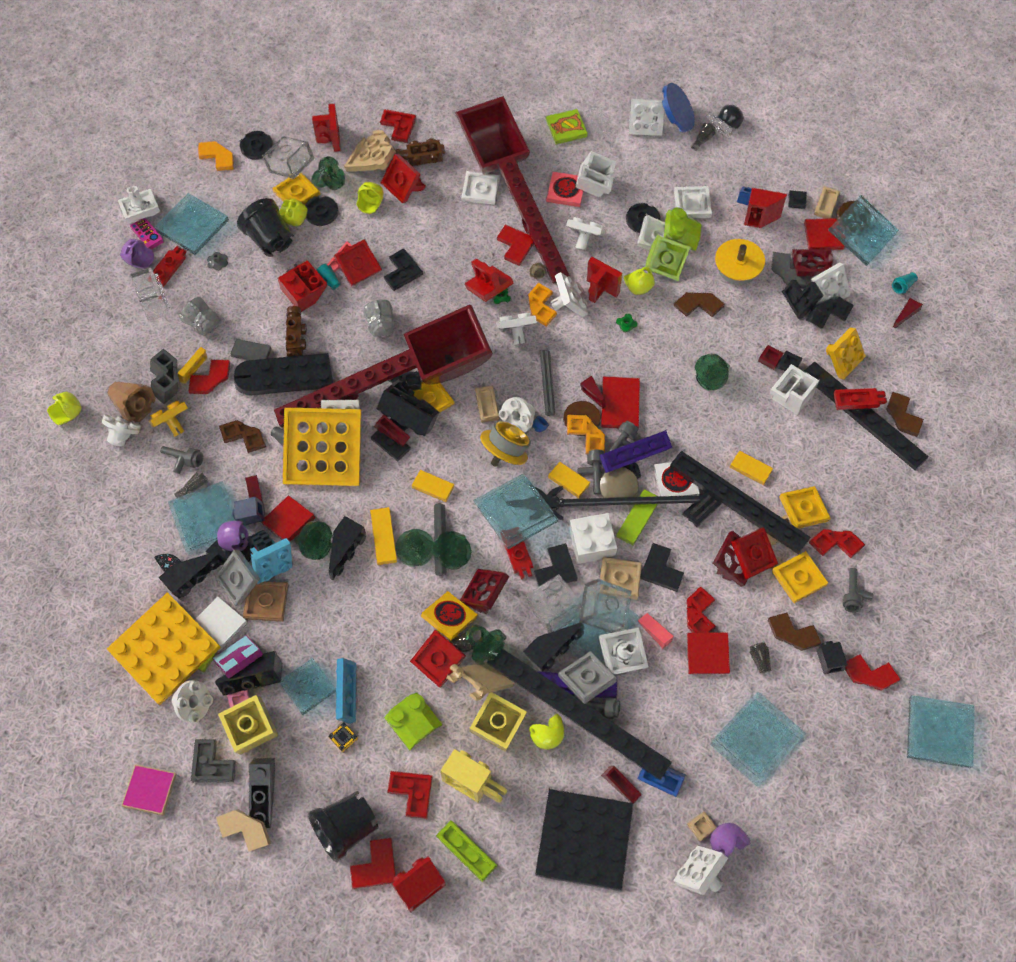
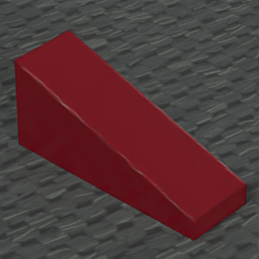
(908, 311)
(591, 389)
(391, 430)
(253, 487)
(621, 784)

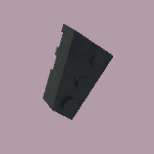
(407, 409)

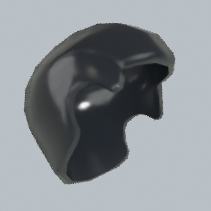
(731, 116)

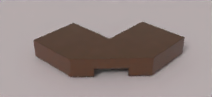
(706, 301)
(904, 422)
(237, 430)
(784, 631)

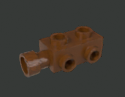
(423, 152)
(295, 332)

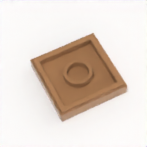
(266, 602)

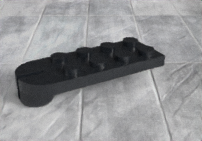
(283, 374)

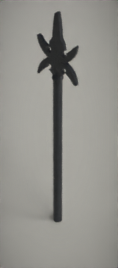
(556, 502)

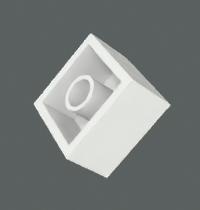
(593, 538)

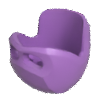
(137, 254)
(230, 536)
(727, 837)

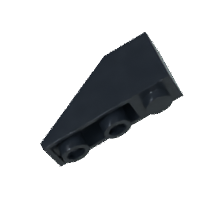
(345, 540)
(186, 574)
(549, 646)
(260, 673)
(261, 789)

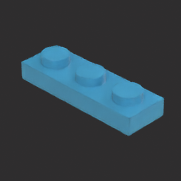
(346, 691)

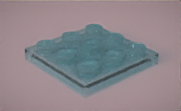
(191, 223)
(863, 230)
(201, 515)
(940, 731)

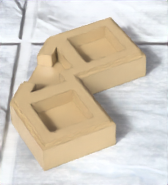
(252, 829)

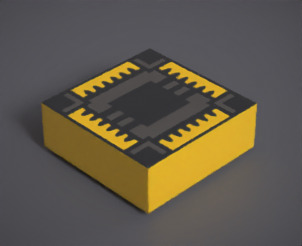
(343, 737)

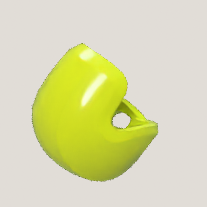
(369, 197)
(293, 212)
(639, 281)
(65, 408)
(548, 736)

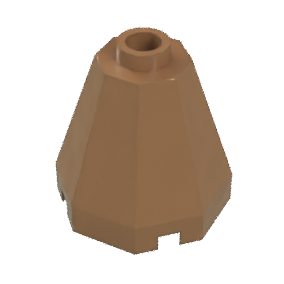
(131, 400)

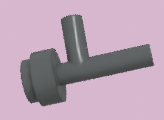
(629, 431)
(191, 458)
(593, 459)
(854, 599)
(611, 707)

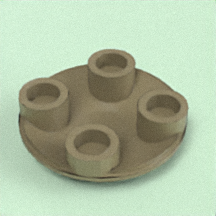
(619, 484)

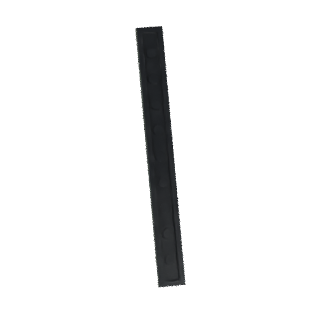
(581, 714)

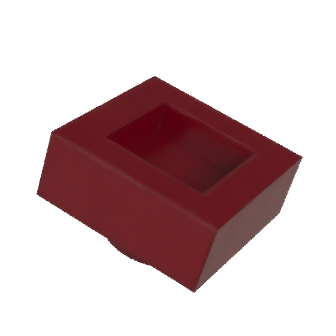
(770, 357)

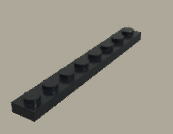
(871, 421)
(740, 502)

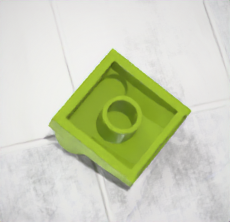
(682, 228)
(667, 257)
(412, 720)

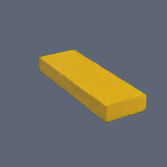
(383, 536)

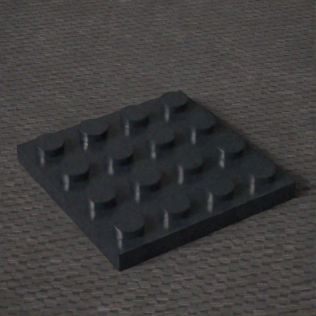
(584, 840)

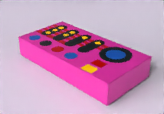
(146, 233)

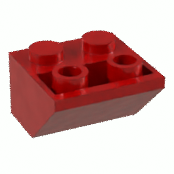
(764, 207)
(302, 285)
(418, 883)

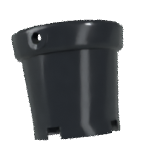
(265, 226)
(342, 824)

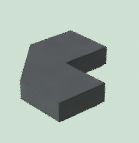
(781, 266)

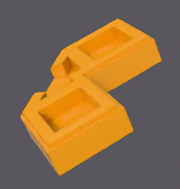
(223, 156)
(537, 298)
(583, 426)

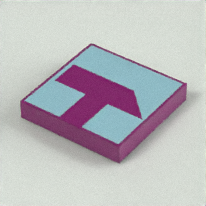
(237, 656)

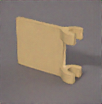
(482, 677)

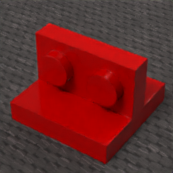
(327, 128)
(402, 179)
(601, 279)
(487, 281)

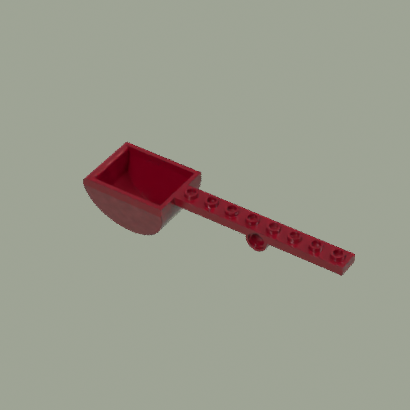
(500, 146)
(452, 334)

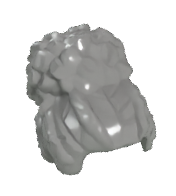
(199, 316)
(380, 317)

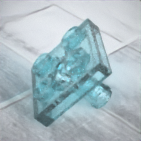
(303, 680)

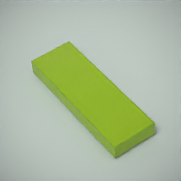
(636, 520)
(466, 851)

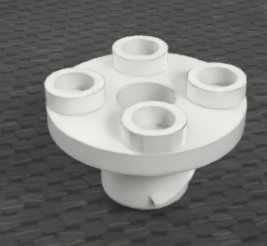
(518, 413)
(119, 429)
(192, 701)

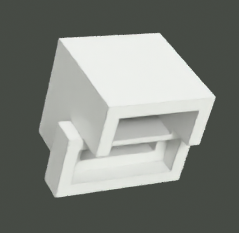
(596, 174)
(794, 389)

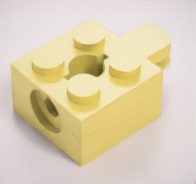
(470, 777)

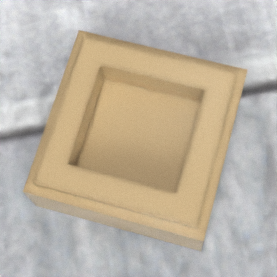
(701, 826)

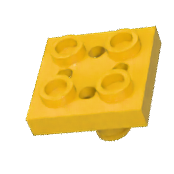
(846, 353)
(169, 417)

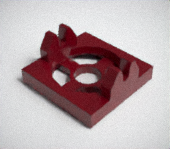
(804, 269)
(719, 561)
(484, 577)

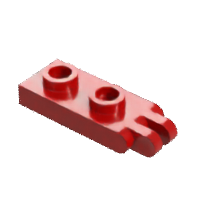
(170, 264)
(859, 398)
(520, 559)

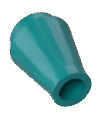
(329, 276)
(903, 283)

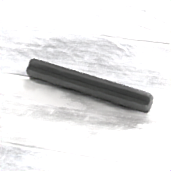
(547, 383)
(439, 528)

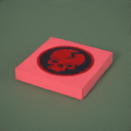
(564, 190)

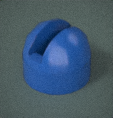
(540, 424)

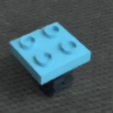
(269, 557)

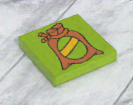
(566, 126)

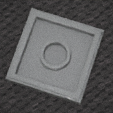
(237, 577)
(587, 677)

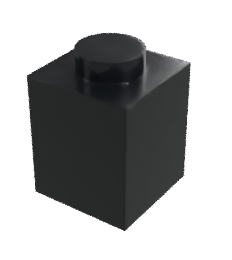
(831, 657)

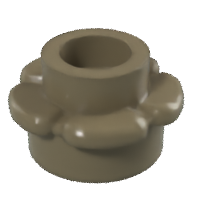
(537, 270)

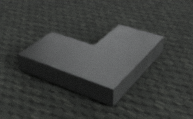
(250, 350)
(205, 766)

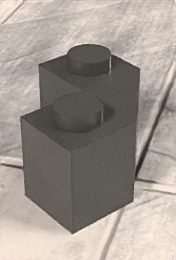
(165, 368)

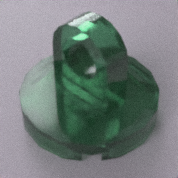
(330, 174)
(711, 371)
(314, 540)
(414, 547)
(452, 550)
(487, 646)

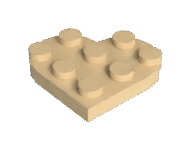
(371, 153)

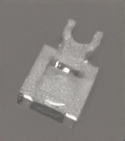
(722, 127)

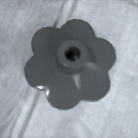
(217, 261)

